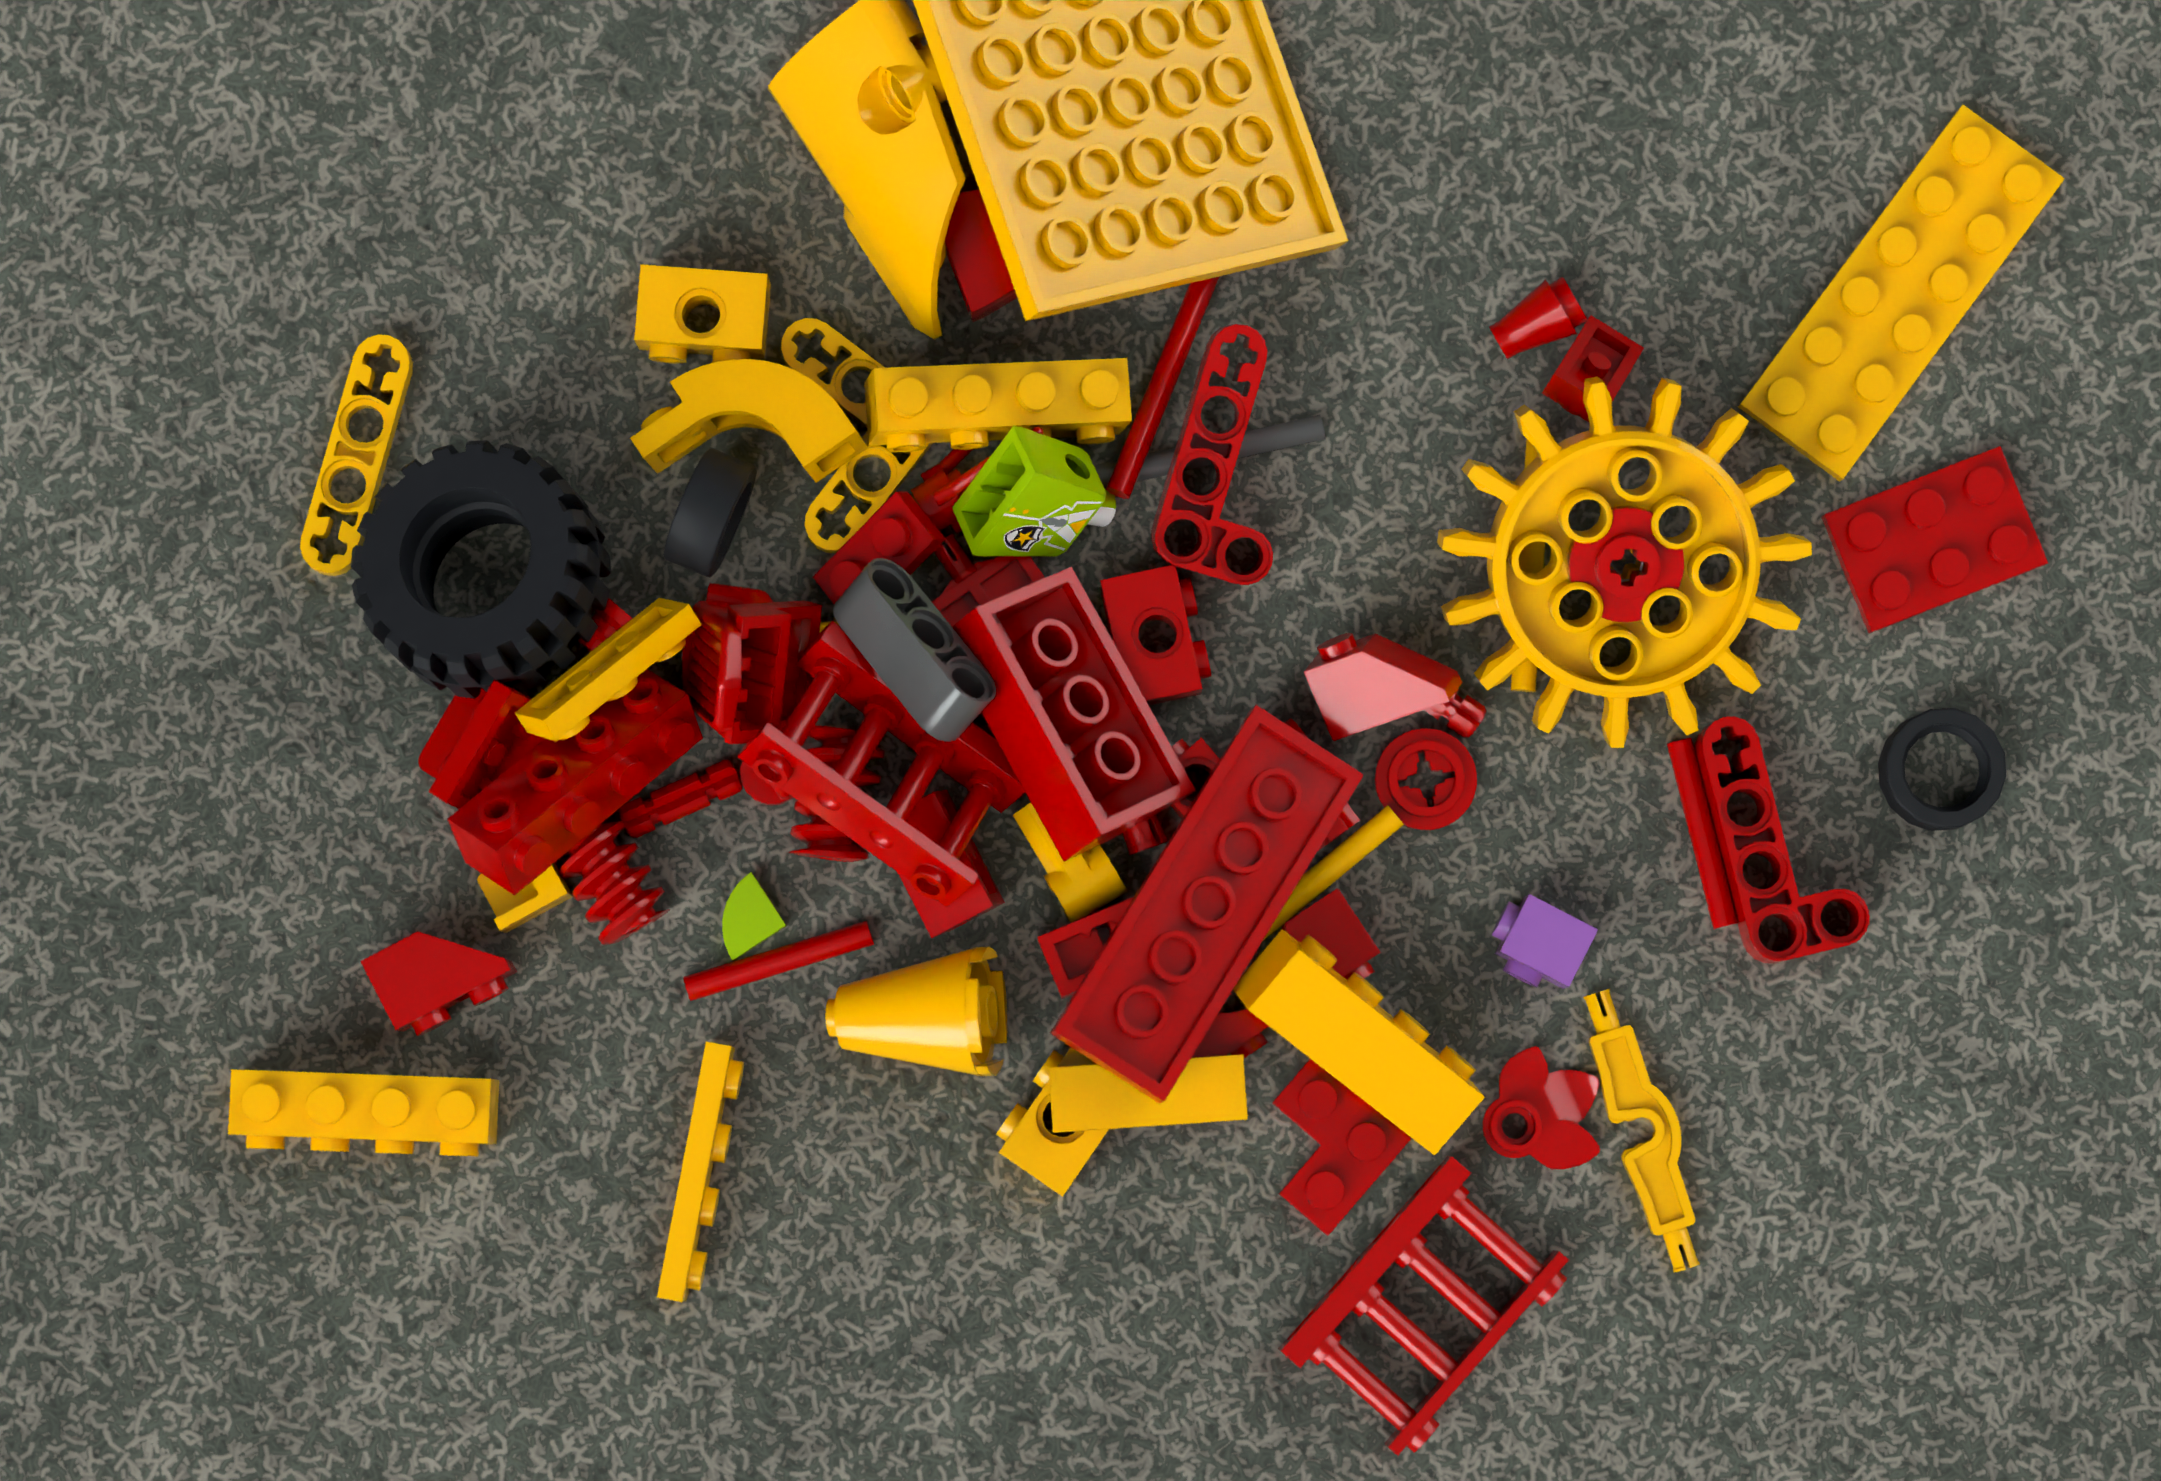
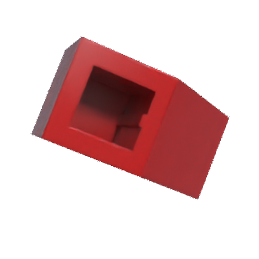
(428, 975)

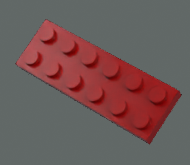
(1207, 904)

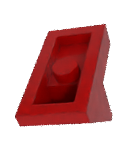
(1594, 353)

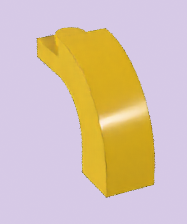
(753, 396)

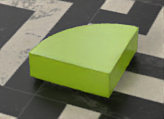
(749, 918)

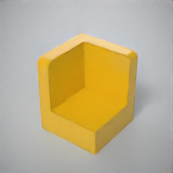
(536, 898)

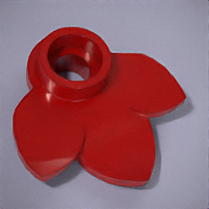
(1551, 1109)

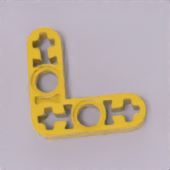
(827, 499)

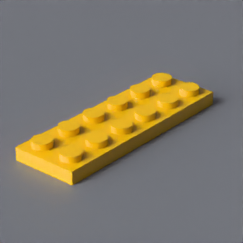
(1901, 293)

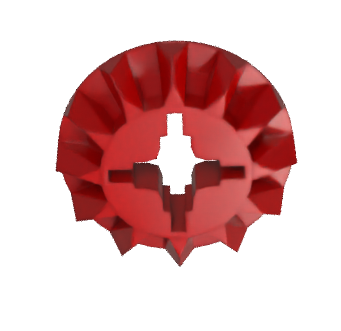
(1443, 754)

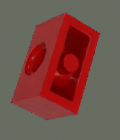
(1147, 597)

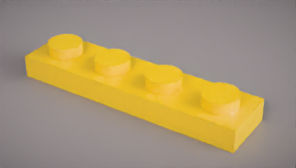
(695, 1200)

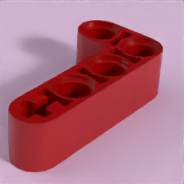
(1222, 451)
(1765, 839)

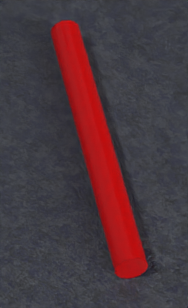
(1160, 387)

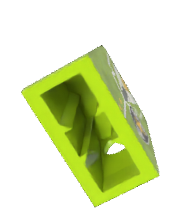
(1032, 498)

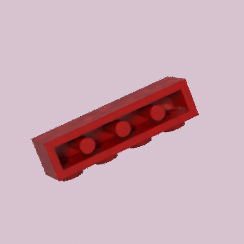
(574, 783)

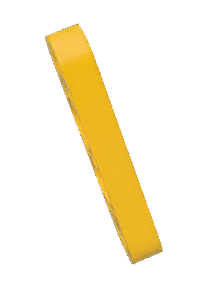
(347, 453)

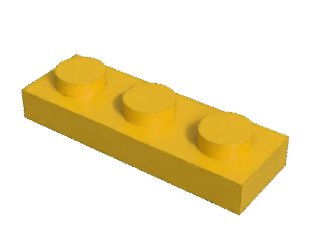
(609, 670)

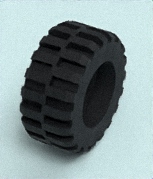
(435, 510)

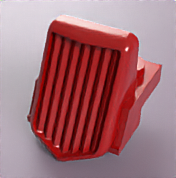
(744, 664)
(476, 743)

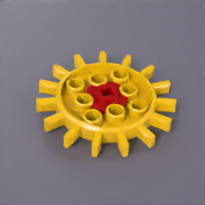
(1538, 510)

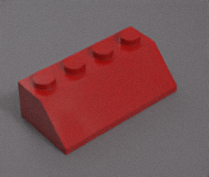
(1071, 714)

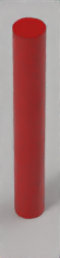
(1702, 833)
(778, 960)

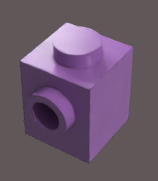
(1541, 942)

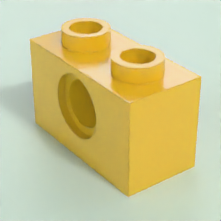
(672, 292)
(1037, 1151)

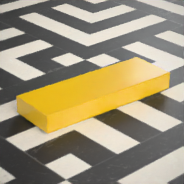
(1097, 1099)

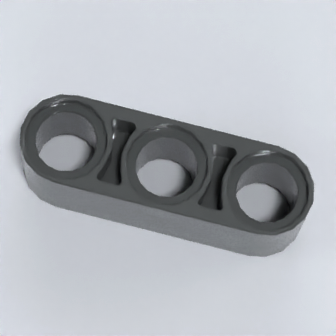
(914, 650)

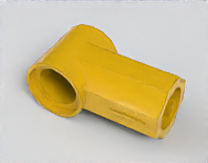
(1079, 883)

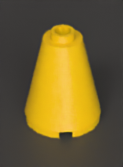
(927, 1013)

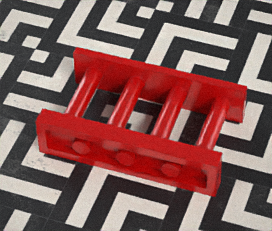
(971, 760)
(1362, 1294)

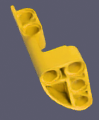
(875, 125)

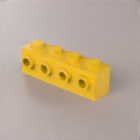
(986, 400)
(1359, 1041)
(363, 1106)

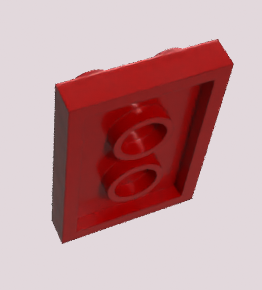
(1934, 539)

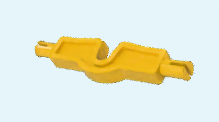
(1649, 1164)

